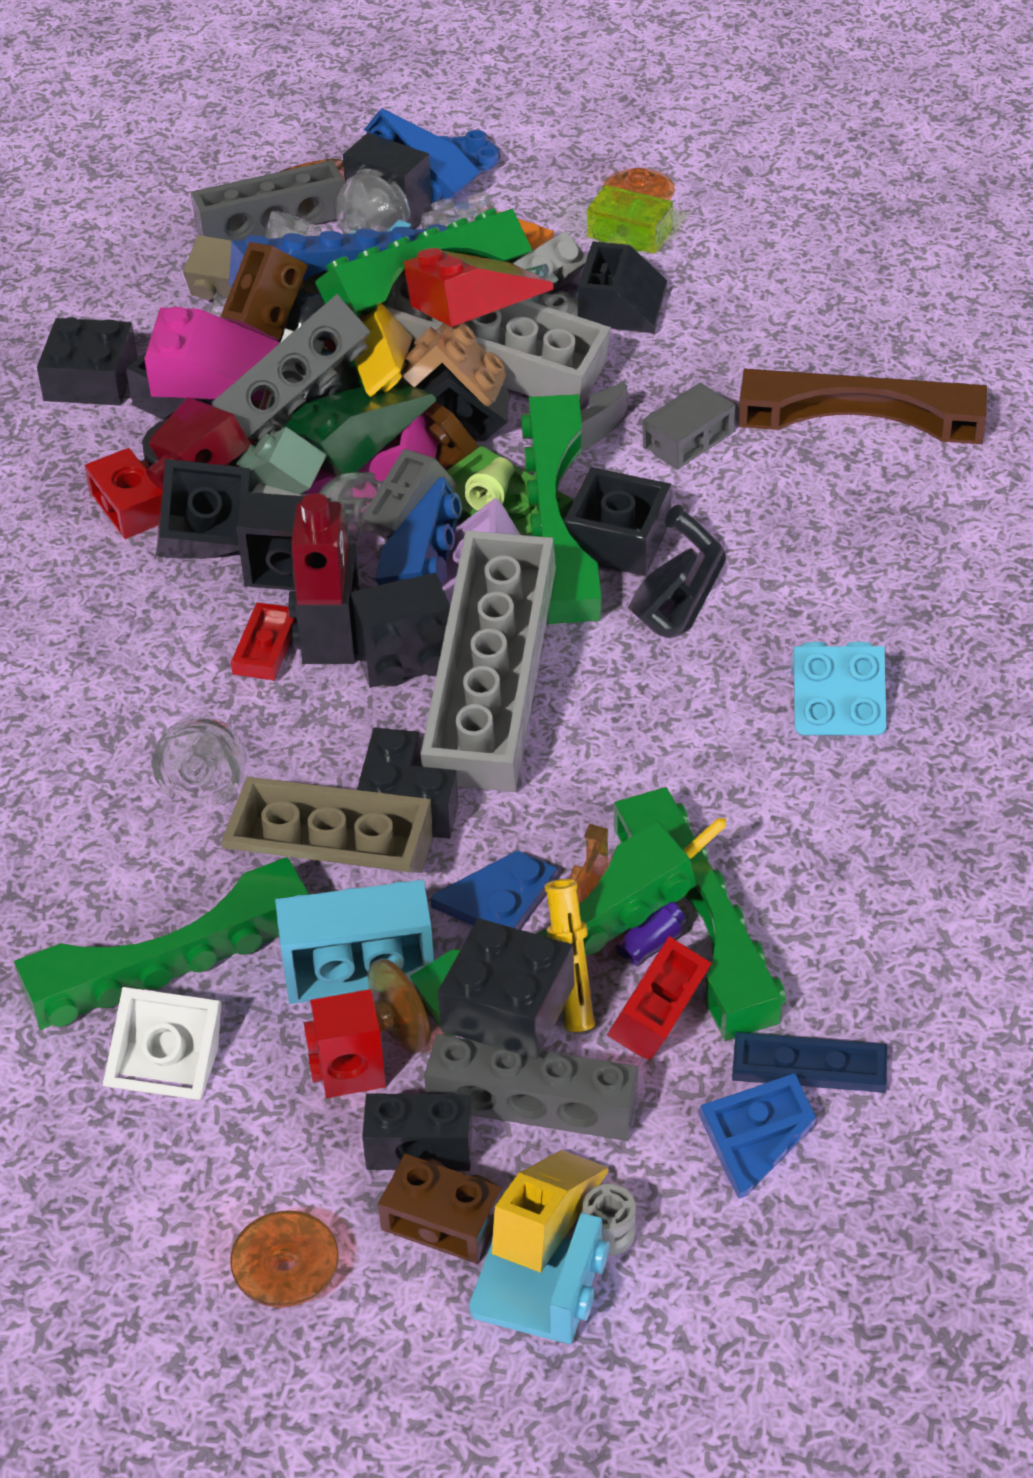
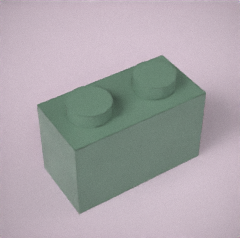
(282, 462)

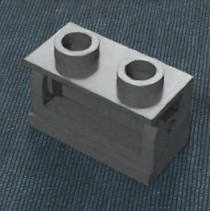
(688, 425)
(402, 491)

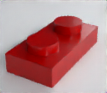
(263, 642)

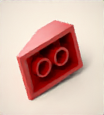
(465, 286)

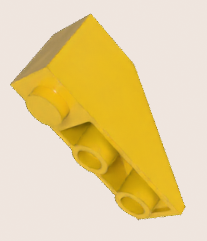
(386, 351)
(542, 1208)

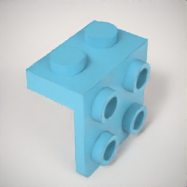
(839, 689)
(548, 1301)

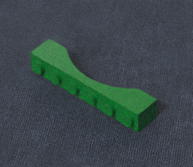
(369, 278)
(555, 443)
(640, 880)
(77, 979)
(738, 983)

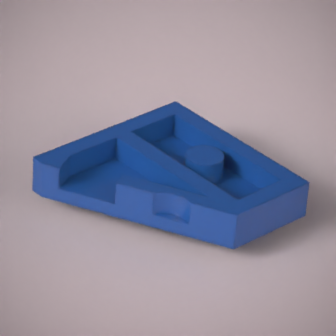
(499, 892)
(757, 1129)

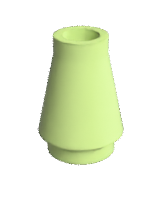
(489, 483)

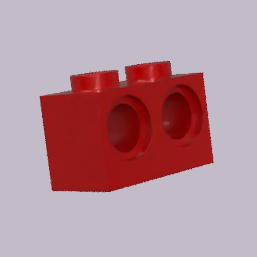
(659, 999)

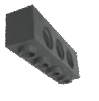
(243, 206)
(331, 321)
(541, 1092)

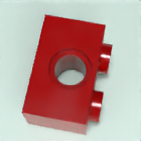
(125, 492)
(345, 1044)

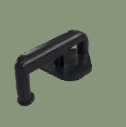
(666, 582)

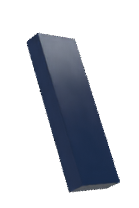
(813, 1060)

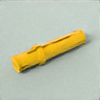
(569, 928)

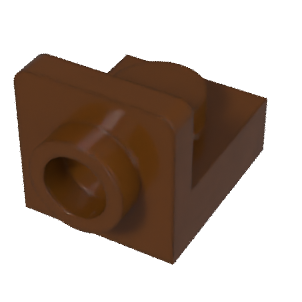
(453, 437)

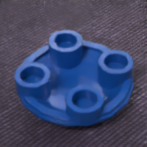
(477, 149)

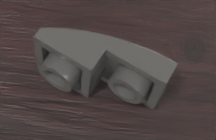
(604, 414)

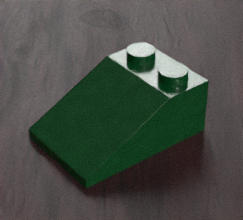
(357, 426)

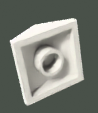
(165, 1041)

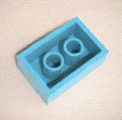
(338, 934)

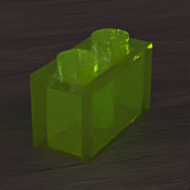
(629, 219)

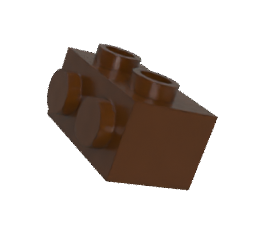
(264, 290)
(440, 1208)

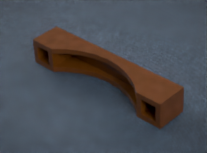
(939, 408)

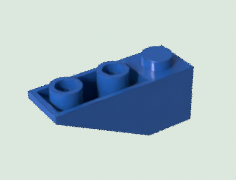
(449, 167)
(423, 538)

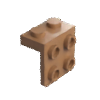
(459, 351)

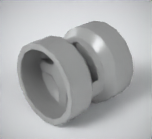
(616, 1229)

